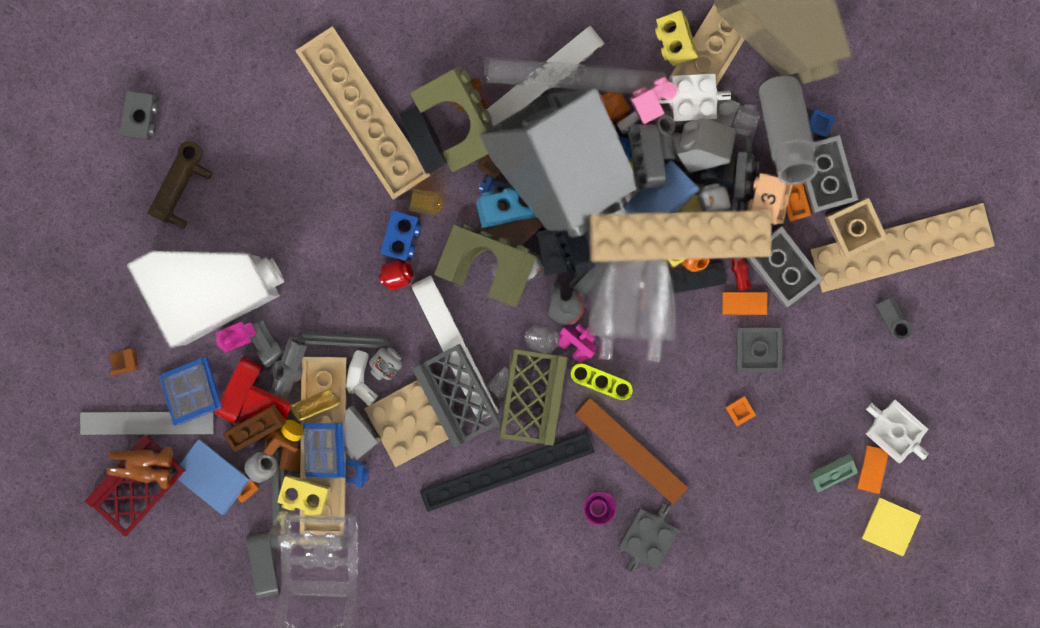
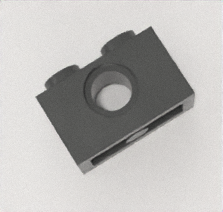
(133, 104)

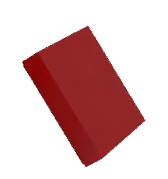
(259, 400)

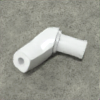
(355, 378)

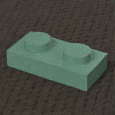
(833, 473)

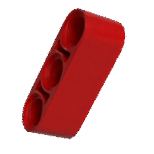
(237, 389)

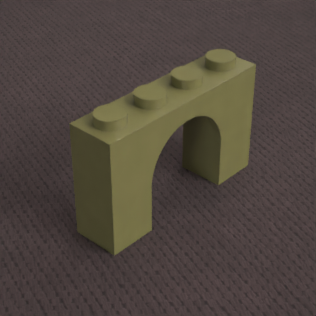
(456, 87)
(466, 245)

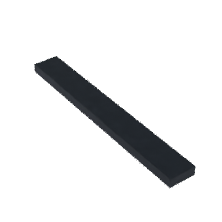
(507, 471)

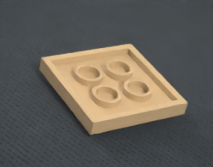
(406, 423)

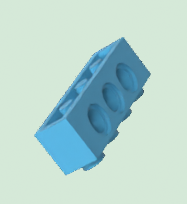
(490, 213)

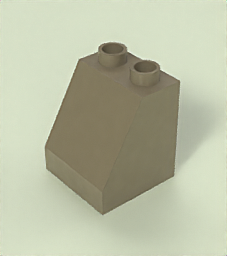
(791, 34)

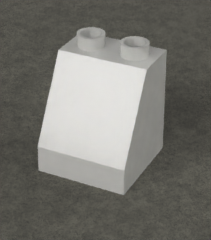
(203, 290)

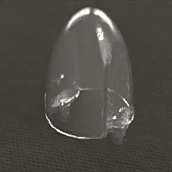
(633, 303)

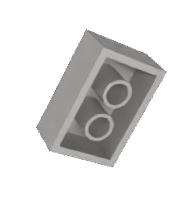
(833, 180)
(786, 270)

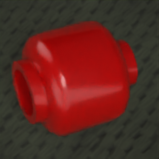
(396, 274)

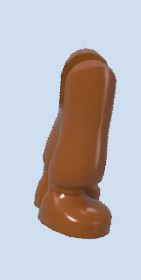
(139, 464)

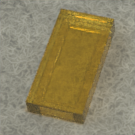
(315, 404)

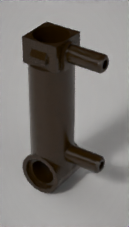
(175, 183)

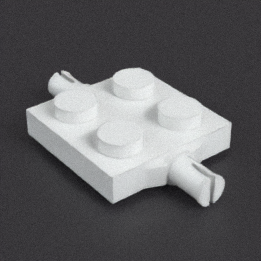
(695, 97)
(897, 431)

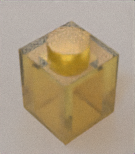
(426, 202)

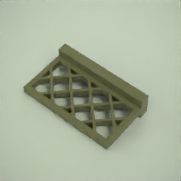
(550, 403)

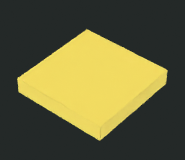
(891, 526)

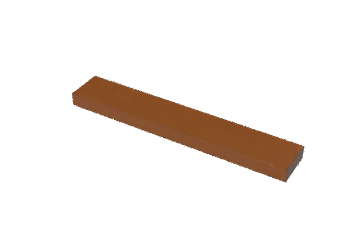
(631, 451)

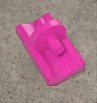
(234, 336)
(578, 337)

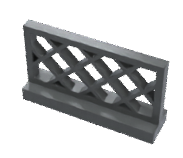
(440, 399)

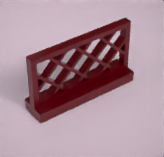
(111, 483)

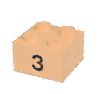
(771, 196)

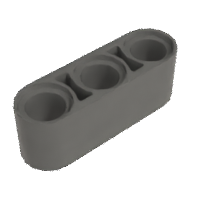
(647, 155)
(262, 565)

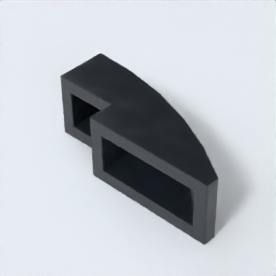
(423, 140)

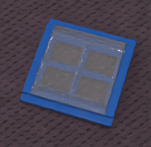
(190, 391)
(324, 450)

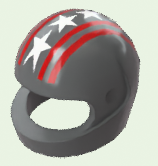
(565, 310)

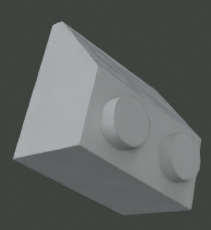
(705, 144)
(358, 434)

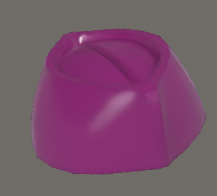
(599, 508)

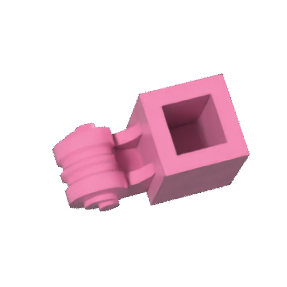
(647, 100)

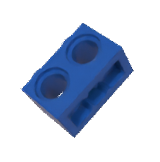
(394, 234)

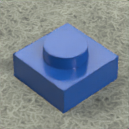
(821, 123)

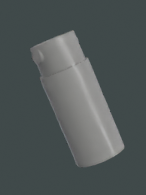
(788, 129)

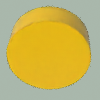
(292, 430)

